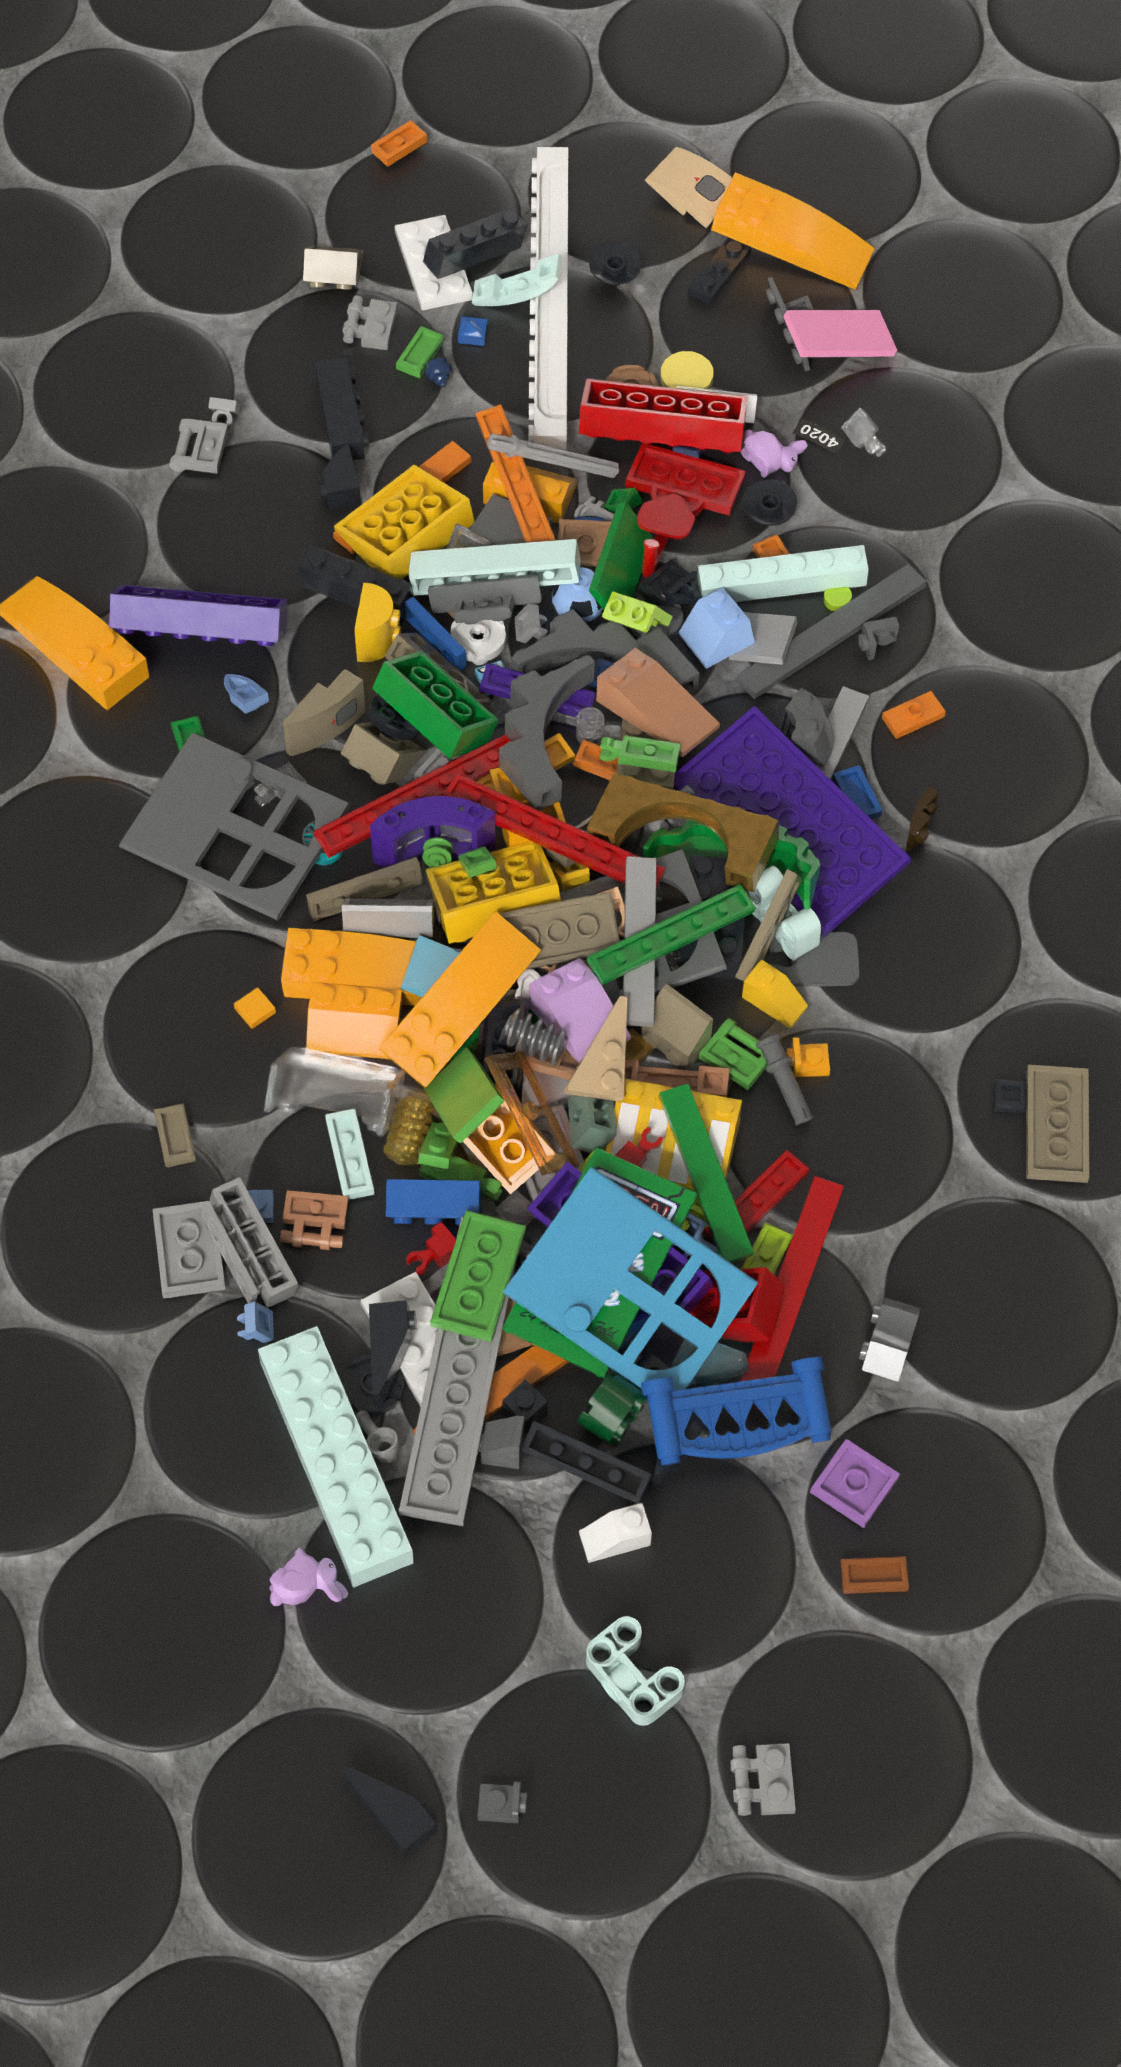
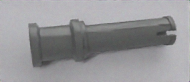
(779, 1066)

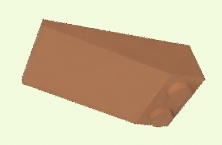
(654, 701)

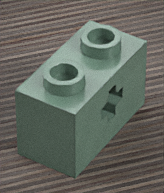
(591, 1122)

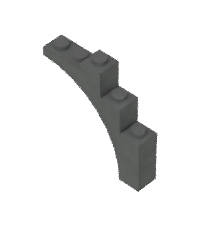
(573, 639)
(537, 701)

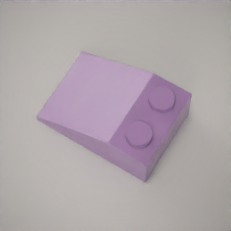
(572, 1001)

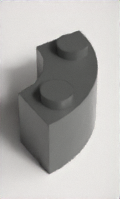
(812, 729)
(890, 1339)

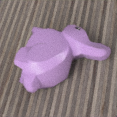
(768, 453)
(302, 1577)

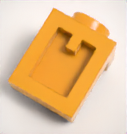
(809, 1059)

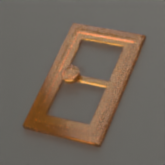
(508, 1061)

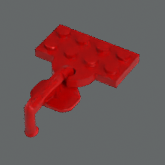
(679, 492)

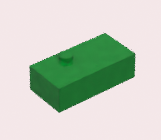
(435, 704)

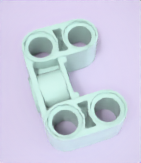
(798, 930)
(622, 1678)

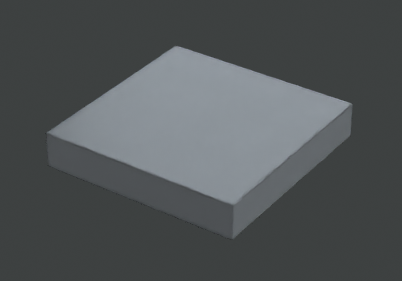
(771, 638)

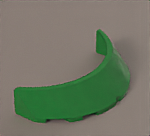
(701, 841)

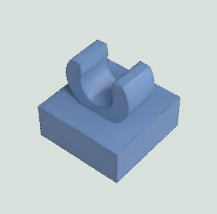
(257, 1322)

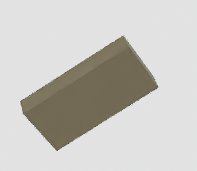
(174, 1135)

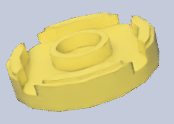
(687, 370)

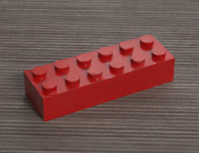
(663, 415)

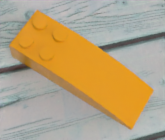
(791, 231)
(76, 641)
(344, 960)
(460, 999)

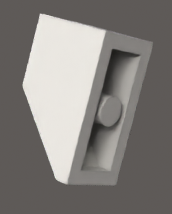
(616, 1533)

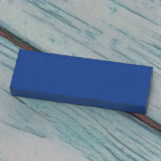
(435, 634)

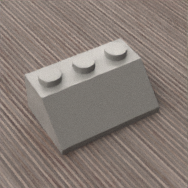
(389, 917)

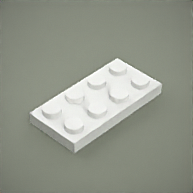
(428, 289)
(419, 1354)

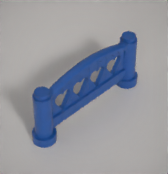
(672, 1410)

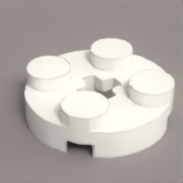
(483, 649)

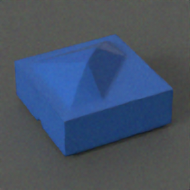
(472, 331)

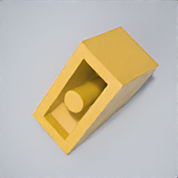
(774, 994)

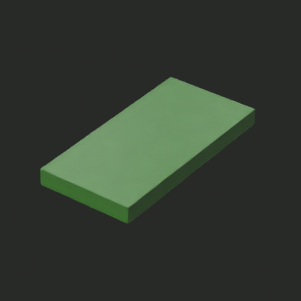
(463, 1095)
(478, 1276)

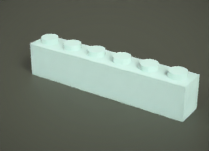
(551, 561)
(786, 574)

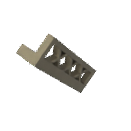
(413, 642)

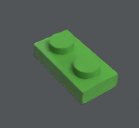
(438, 1147)

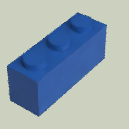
(432, 1200)

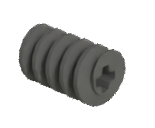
(534, 1037)

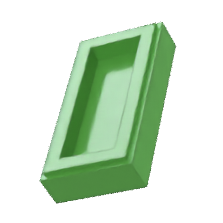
(420, 351)

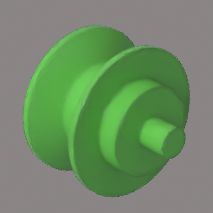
(437, 852)

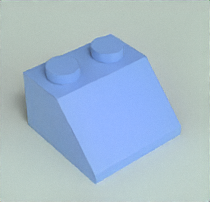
(716, 628)

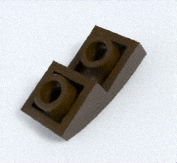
(921, 818)

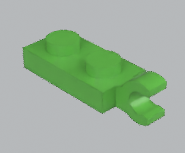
(641, 752)
(464, 1171)

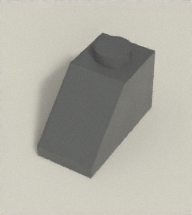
(502, 1442)

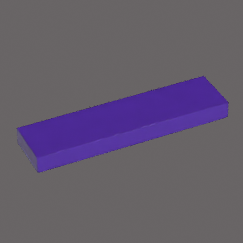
(498, 680)

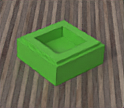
(477, 862)

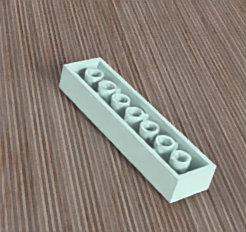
(335, 1457)

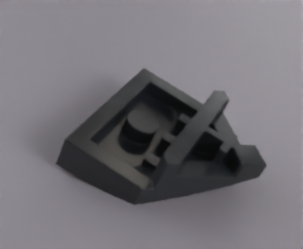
(670, 585)

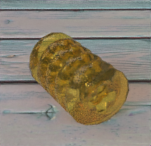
(408, 1130)

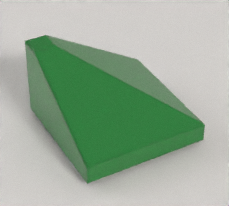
(626, 495)

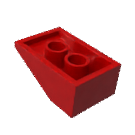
(757, 1315)

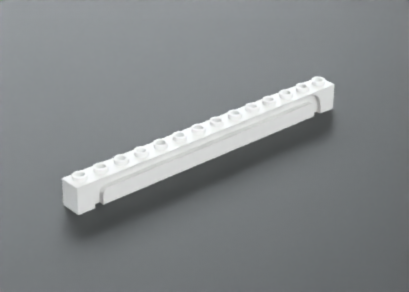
(550, 307)

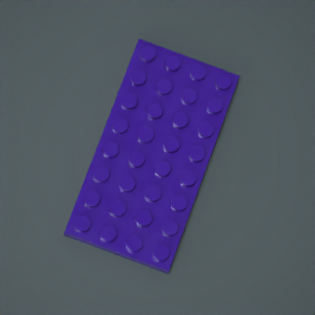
(768, 775)

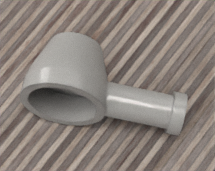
(381, 1441)

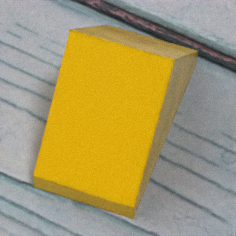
(570, 877)

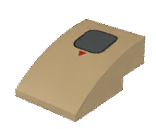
(690, 184)

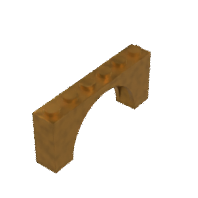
(634, 803)

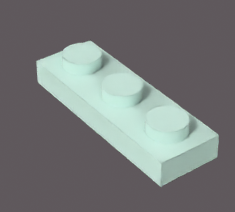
(349, 1154)

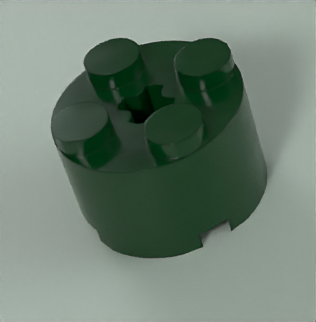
(611, 1408)

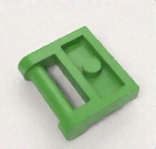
(723, 1053)

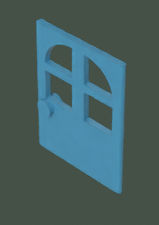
(589, 1256)

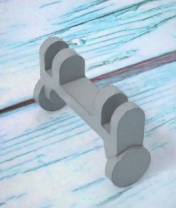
(597, 510)

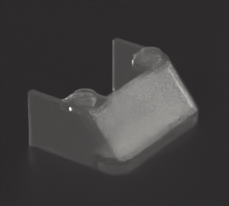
(335, 1084)

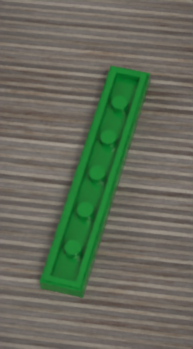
(671, 934)
(705, 1173)

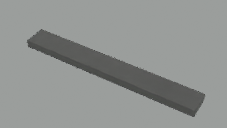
(834, 629)

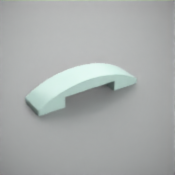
(517, 288)

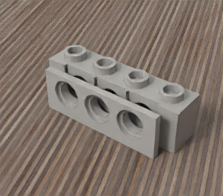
(247, 1233)

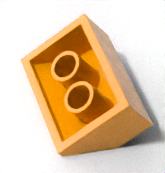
(552, 489)
(352, 1019)

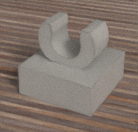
(224, 407)
(528, 623)

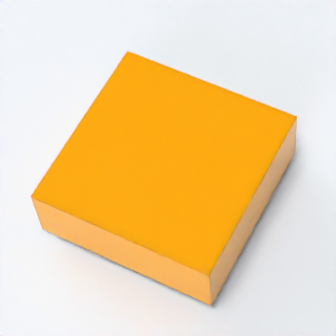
(254, 1008)

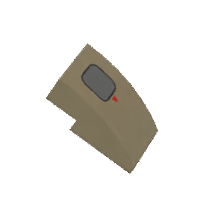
(324, 713)

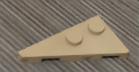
(603, 1066)

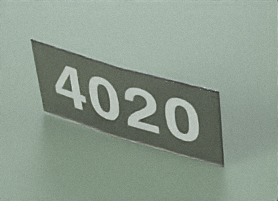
(819, 436)

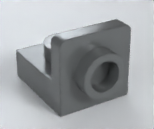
(877, 633)
(501, 1803)

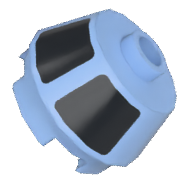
(577, 597)

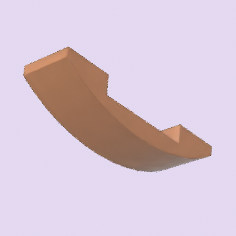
(706, 1080)

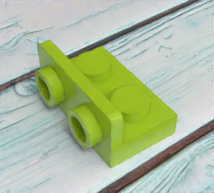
(634, 613)

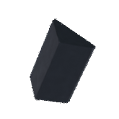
(490, 1033)

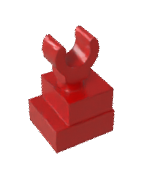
(637, 1155)
(438, 1248)

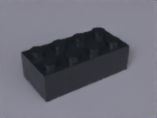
(711, 881)

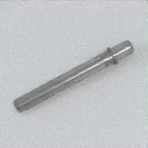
(515, 447)

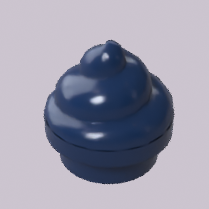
(438, 371)

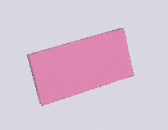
(840, 333)

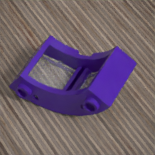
(416, 821)

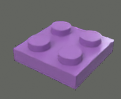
(854, 1483)

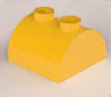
(375, 623)

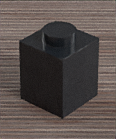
(525, 1402)

